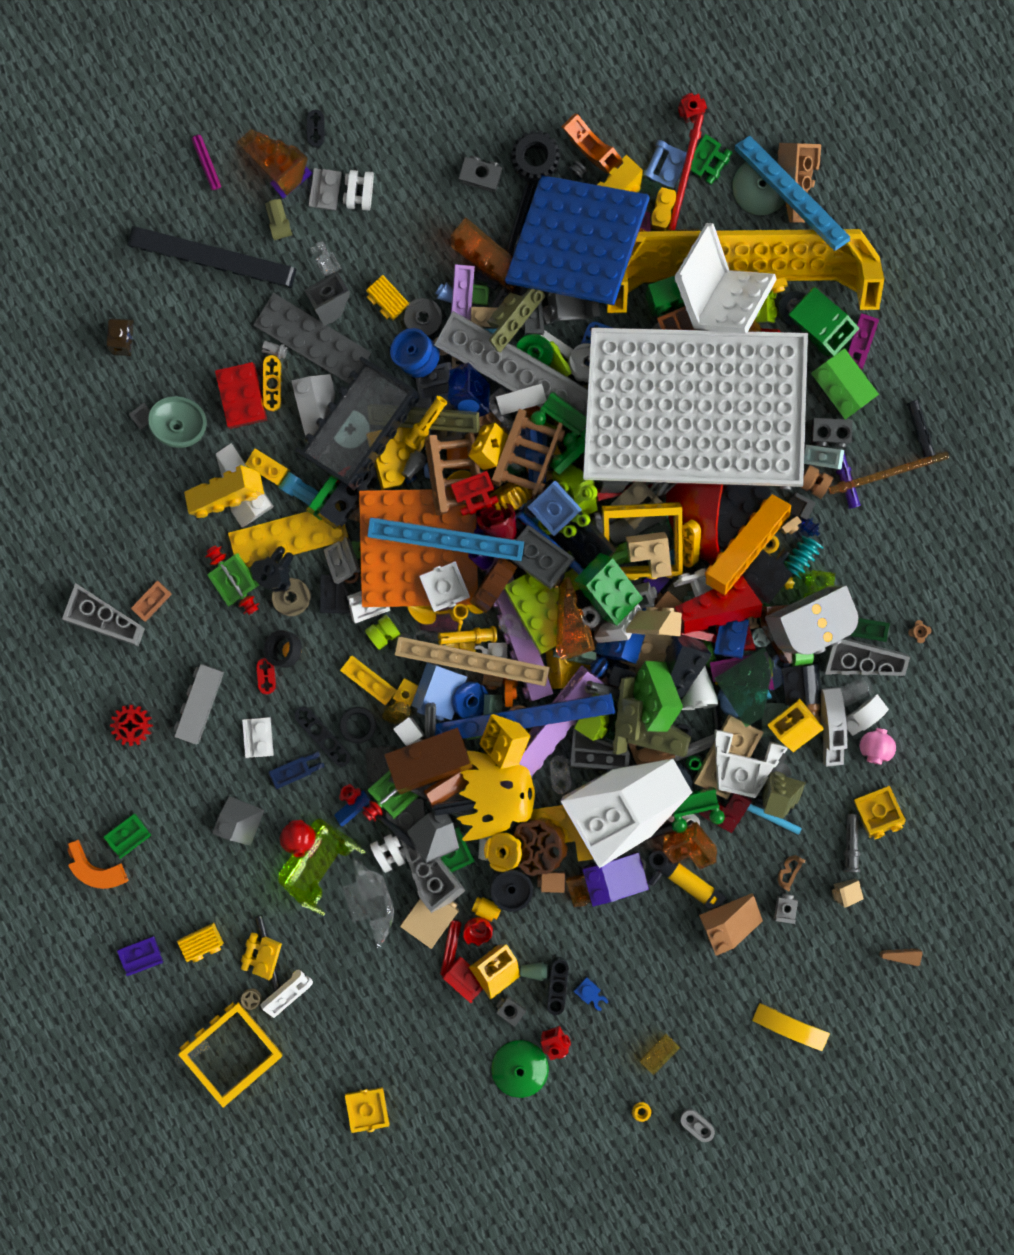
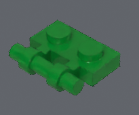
(704, 154)

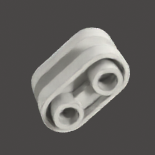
(353, 181)
(397, 854)

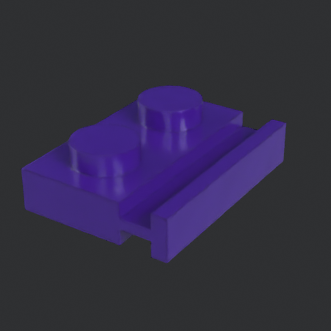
(140, 956)

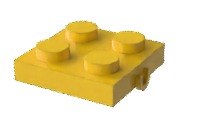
(367, 1110)

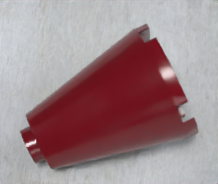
(498, 522)

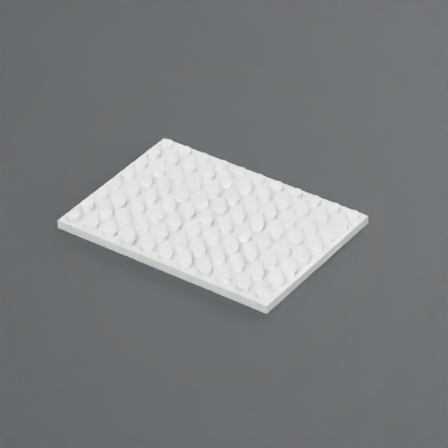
(696, 407)

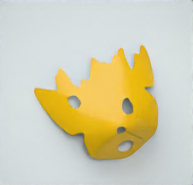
(494, 799)

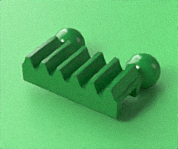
(563, 413)
(698, 802)

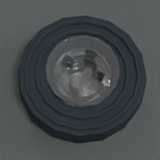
(786, 306)

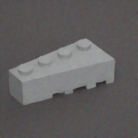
(856, 656)

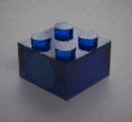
(468, 390)

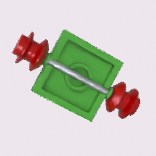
(232, 579)
(387, 798)

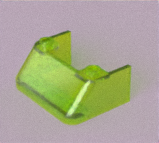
(303, 874)

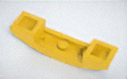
(790, 1027)

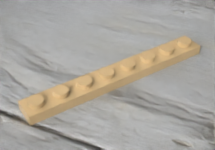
(472, 661)

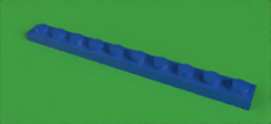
(535, 715)

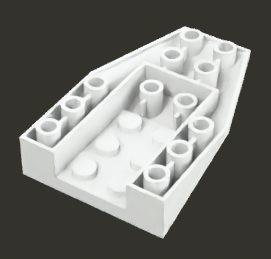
(625, 806)

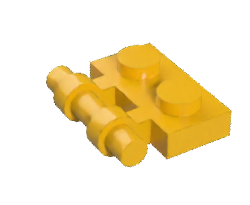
(266, 958)

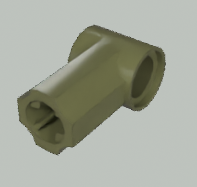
(278, 223)

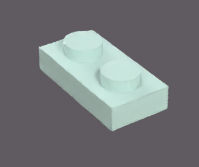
(823, 456)

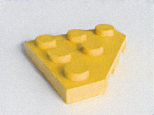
(394, 458)

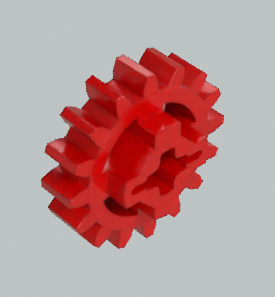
(131, 734)

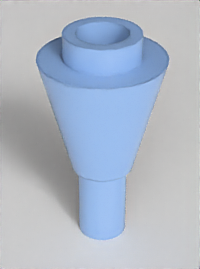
(444, 292)

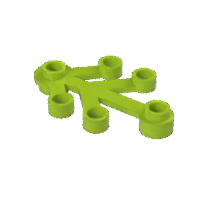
(592, 494)

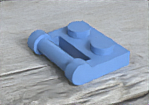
(671, 168)

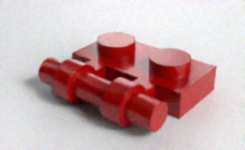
(471, 488)

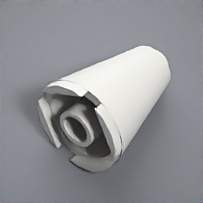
(701, 693)

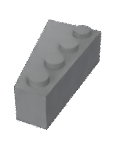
(97, 616)

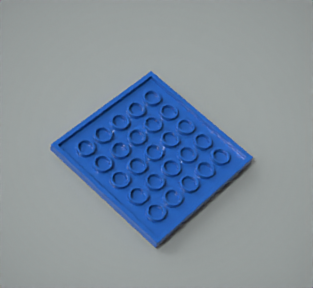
(577, 239)

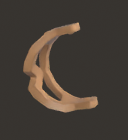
(784, 885)

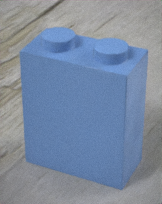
(439, 687)

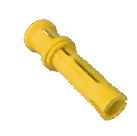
(421, 429)
(476, 635)

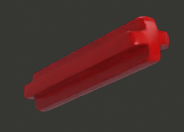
(451, 946)

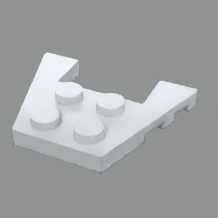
(741, 773)

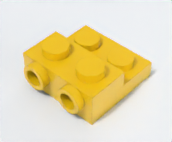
(880, 812)

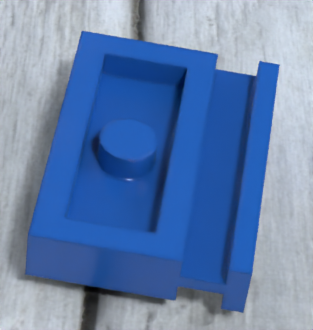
(732, 639)

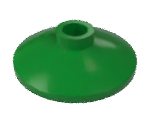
(537, 341)

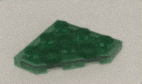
(748, 686)

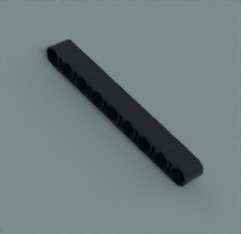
(212, 256)

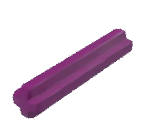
(206, 162)

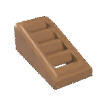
(906, 956)

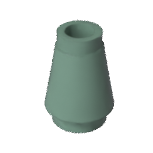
(535, 971)

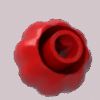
(297, 838)

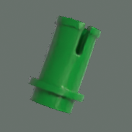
(689, 760)

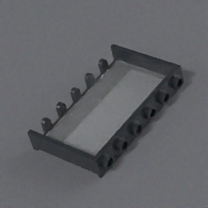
(359, 424)

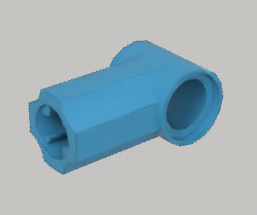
(294, 486)

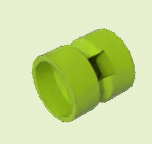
(382, 632)

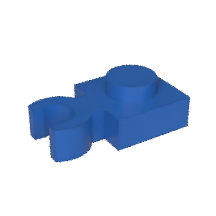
(589, 992)

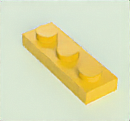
(368, 680)

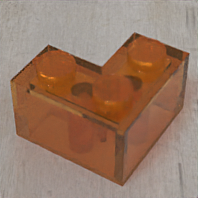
(692, 844)

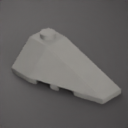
(433, 880)

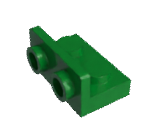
(322, 496)

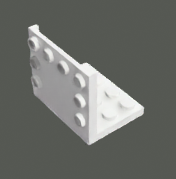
(714, 294)

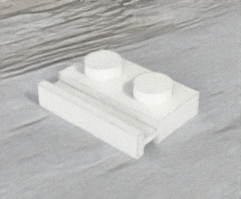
(362, 613)
(258, 737)

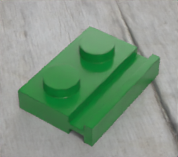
(127, 836)

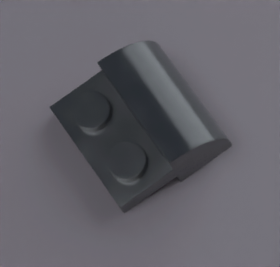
(801, 683)

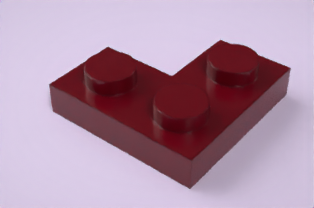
(733, 811)

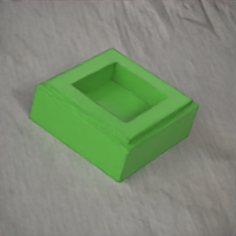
(480, 295)

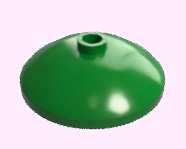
(515, 1056)

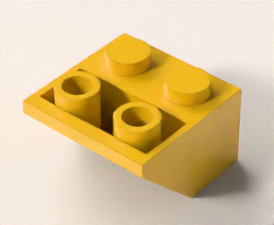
(795, 725)
(504, 741)
(496, 970)

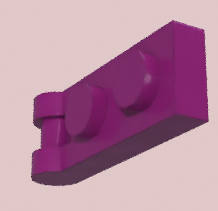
(863, 338)

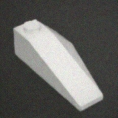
(247, 511)

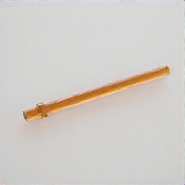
(844, 486)

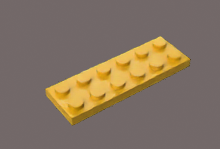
(294, 533)

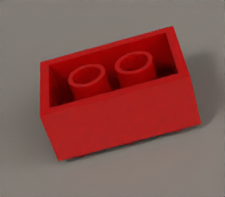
(241, 395)

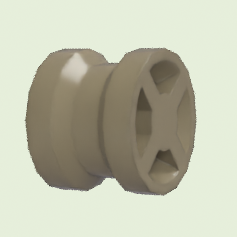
(248, 1000)

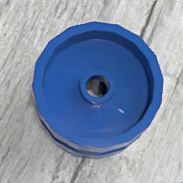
(414, 353)

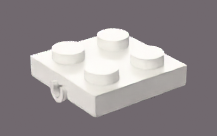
(444, 586)

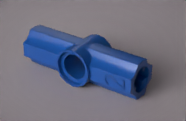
(533, 455)

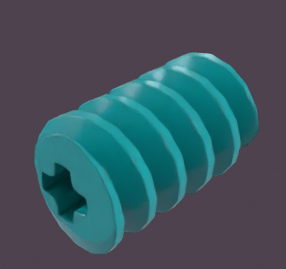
(802, 555)

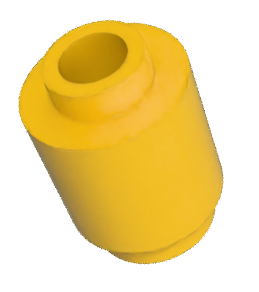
(486, 909)

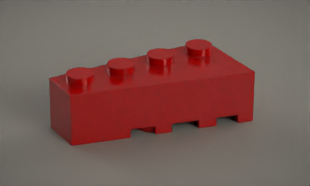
(717, 609)

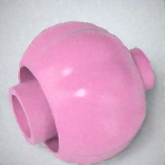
(877, 746)

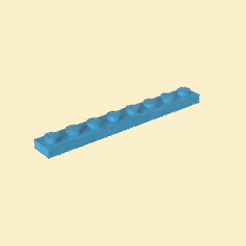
(792, 193)
(446, 539)

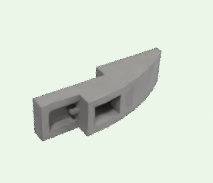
(835, 727)

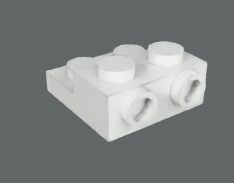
(610, 632)

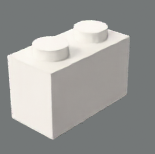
(409, 732)

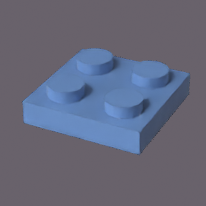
(554, 508)

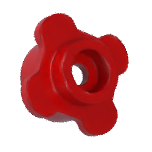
(346, 790)

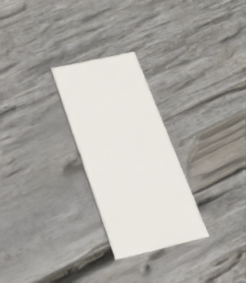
(521, 399)

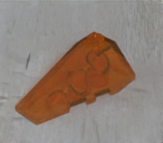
(278, 160)

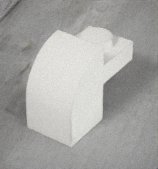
(866, 715)

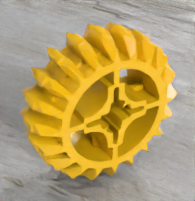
(511, 494)

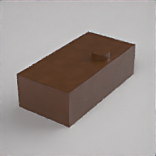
(428, 761)

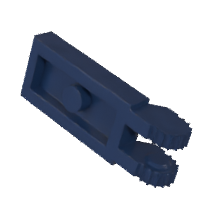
(294, 771)

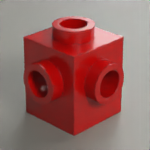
(689, 113)
(555, 1043)

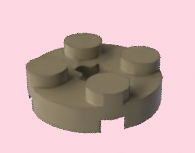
(300, 603)

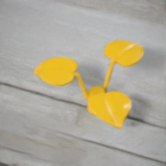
(426, 616)

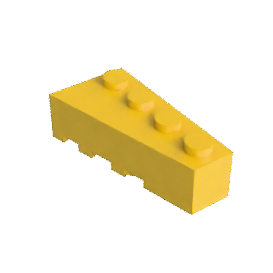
(626, 177)
(224, 492)

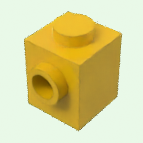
(406, 692)

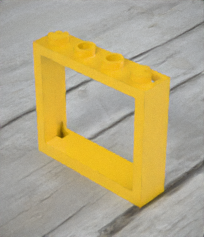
(645, 510)
(215, 1023)

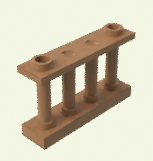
(515, 439)
(437, 465)

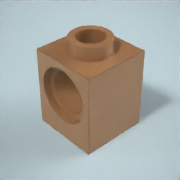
(552, 882)

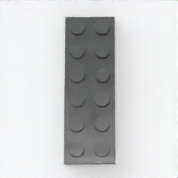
(311, 338)

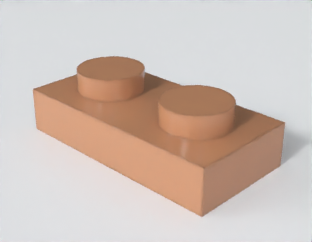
(151, 601)

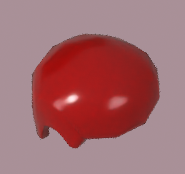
(472, 936)

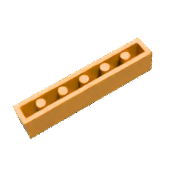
(748, 544)

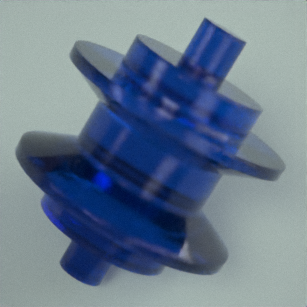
(810, 527)

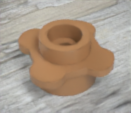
(919, 626)

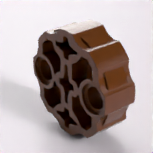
(493, 584)
(544, 858)

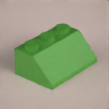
(845, 383)

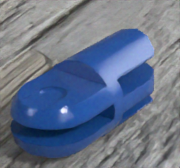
(599, 666)

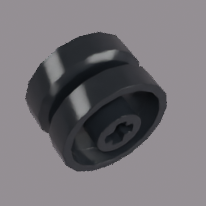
(514, 899)

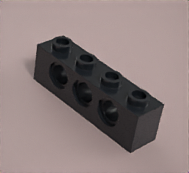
(338, 518)

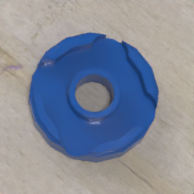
(463, 694)

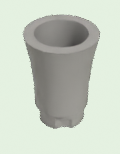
(596, 621)

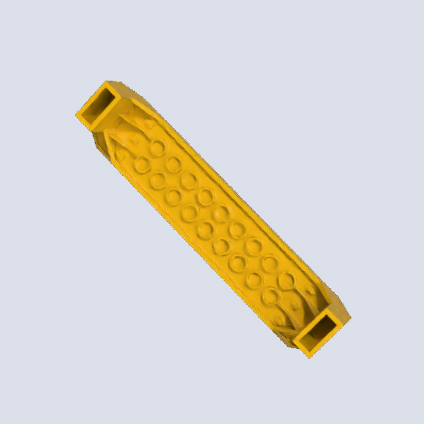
(786, 253)

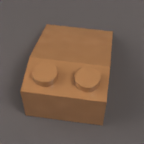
(731, 923)

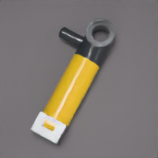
(686, 880)

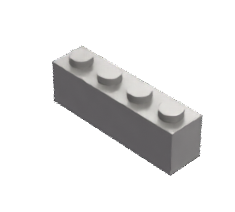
(199, 703)

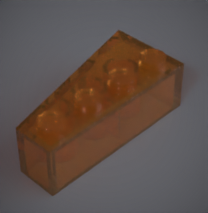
(482, 251)

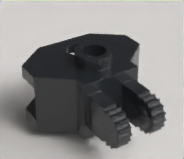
(271, 572)

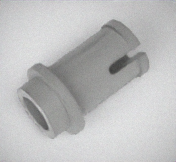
(274, 349)

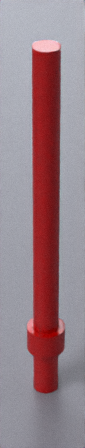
(694, 135)

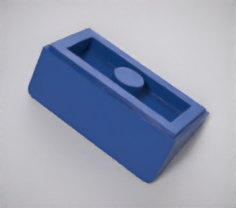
(349, 811)

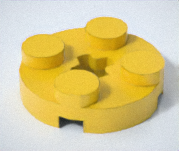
(512, 847)

